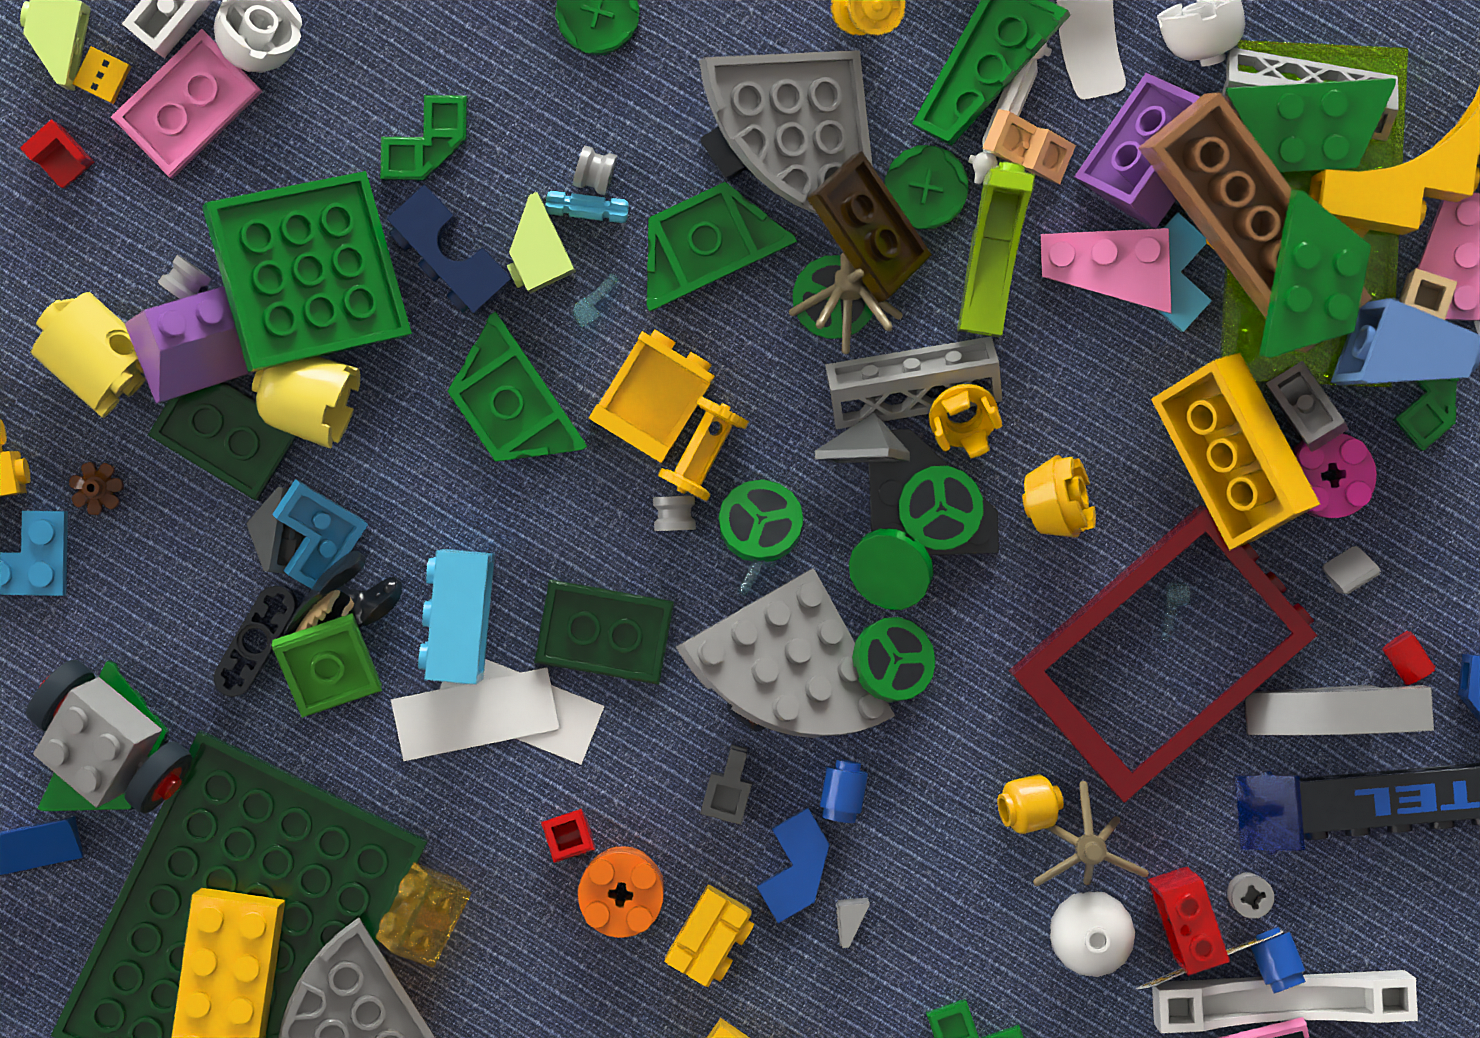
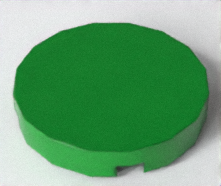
(891, 569)

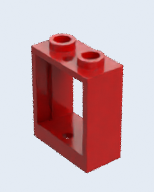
(1192, 924)

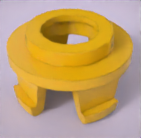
(970, 434)

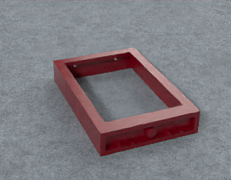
(1031, 675)

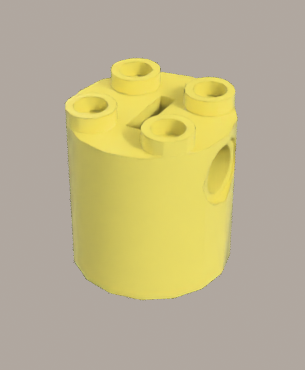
(88, 351)

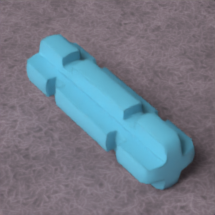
(587, 207)

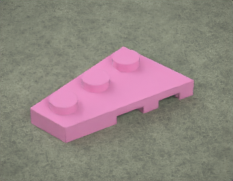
(1455, 254)
(1112, 263)

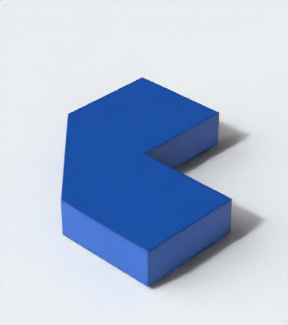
(797, 884)

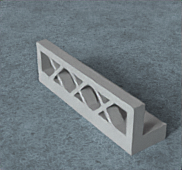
(1272, 66)
(912, 374)

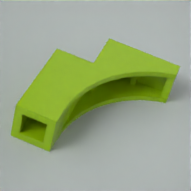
(994, 249)

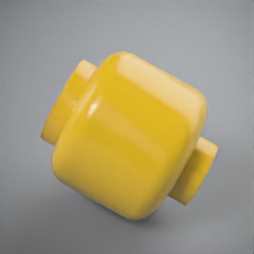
(1030, 804)

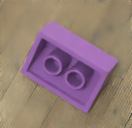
(1118, 167)
(187, 344)

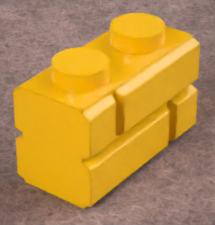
(709, 936)

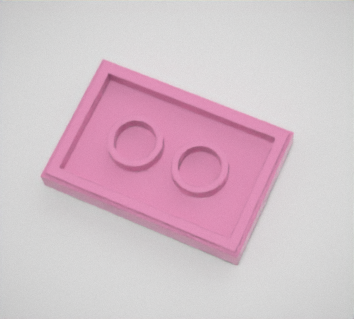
(186, 104)

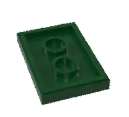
(224, 437)
(604, 631)

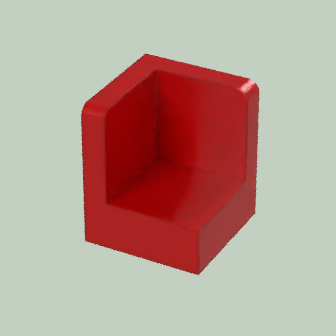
(57, 153)

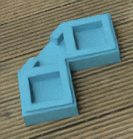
(1186, 298)

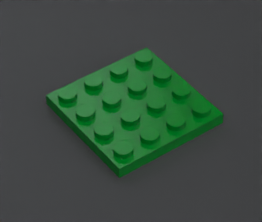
(306, 270)

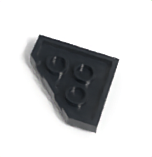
(886, 486)

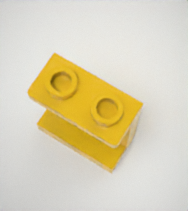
(653, 395)

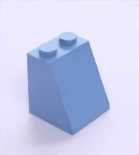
(1404, 345)

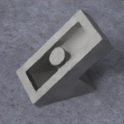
(1307, 406)

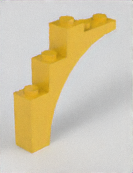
(1393, 197)

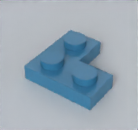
(327, 527)
(43, 557)

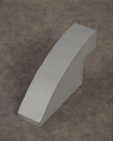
(1339, 710)

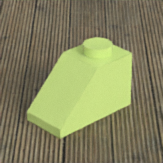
(57, 35)
(537, 249)

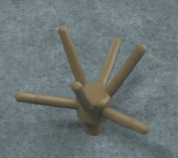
(847, 287)
(1089, 846)

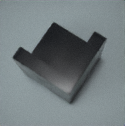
(722, 154)

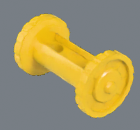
(867, 16)
(703, 449)

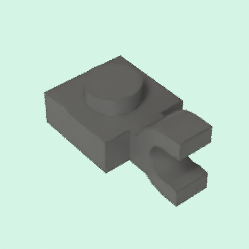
(727, 792)

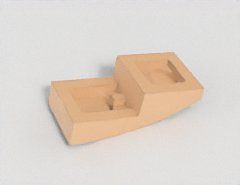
(1028, 145)

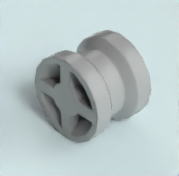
(594, 170)
(184, 278)
(674, 513)
(1247, 887)

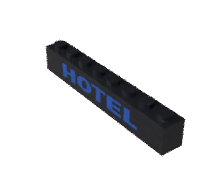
(1390, 799)

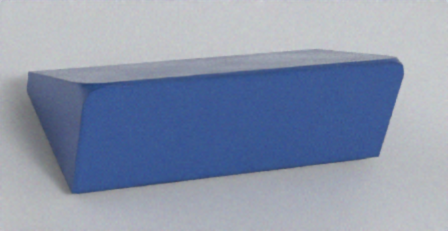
(39, 845)

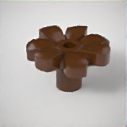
(104, 488)

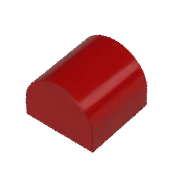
(1408, 658)
(568, 835)

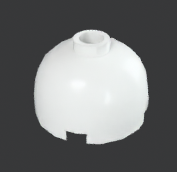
(1203, 29)
(257, 33)
(1092, 933)

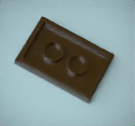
(869, 226)

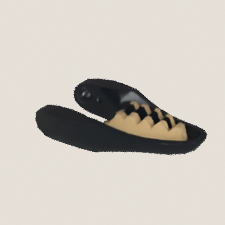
(332, 599)

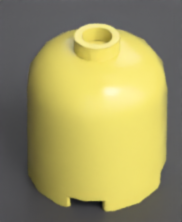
(307, 398)

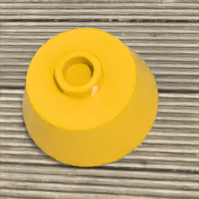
(1059, 498)

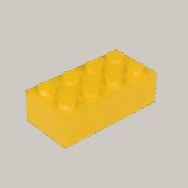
(1235, 450)
(228, 965)

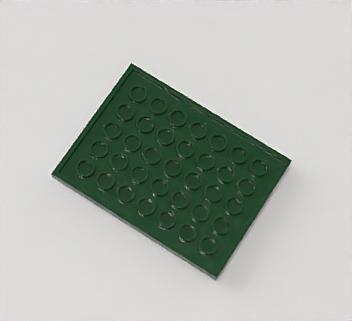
(244, 832)

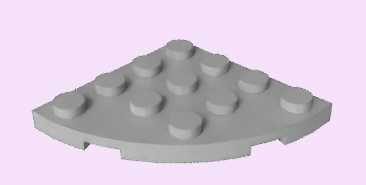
(790, 115)
(787, 664)
(351, 994)

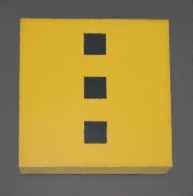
(102, 75)

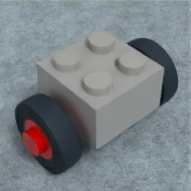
(103, 741)

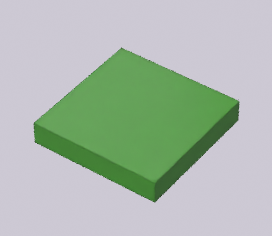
(327, 665)

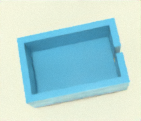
(457, 616)

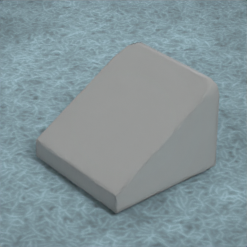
(1350, 570)
(849, 917)

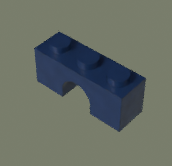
(421, 224)

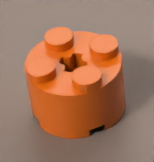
(601, 906)

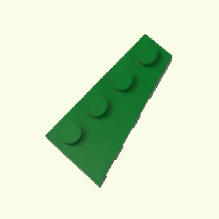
(985, 60)

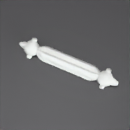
(1012, 100)

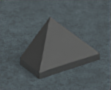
(863, 443)
(272, 538)

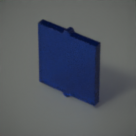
(1270, 812)

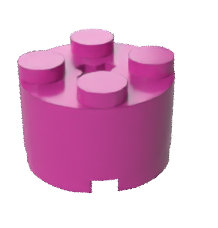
(1353, 480)

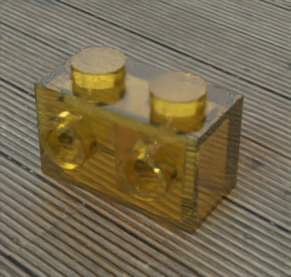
(423, 915)

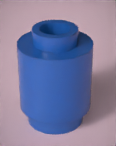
(843, 791)
(1278, 960)

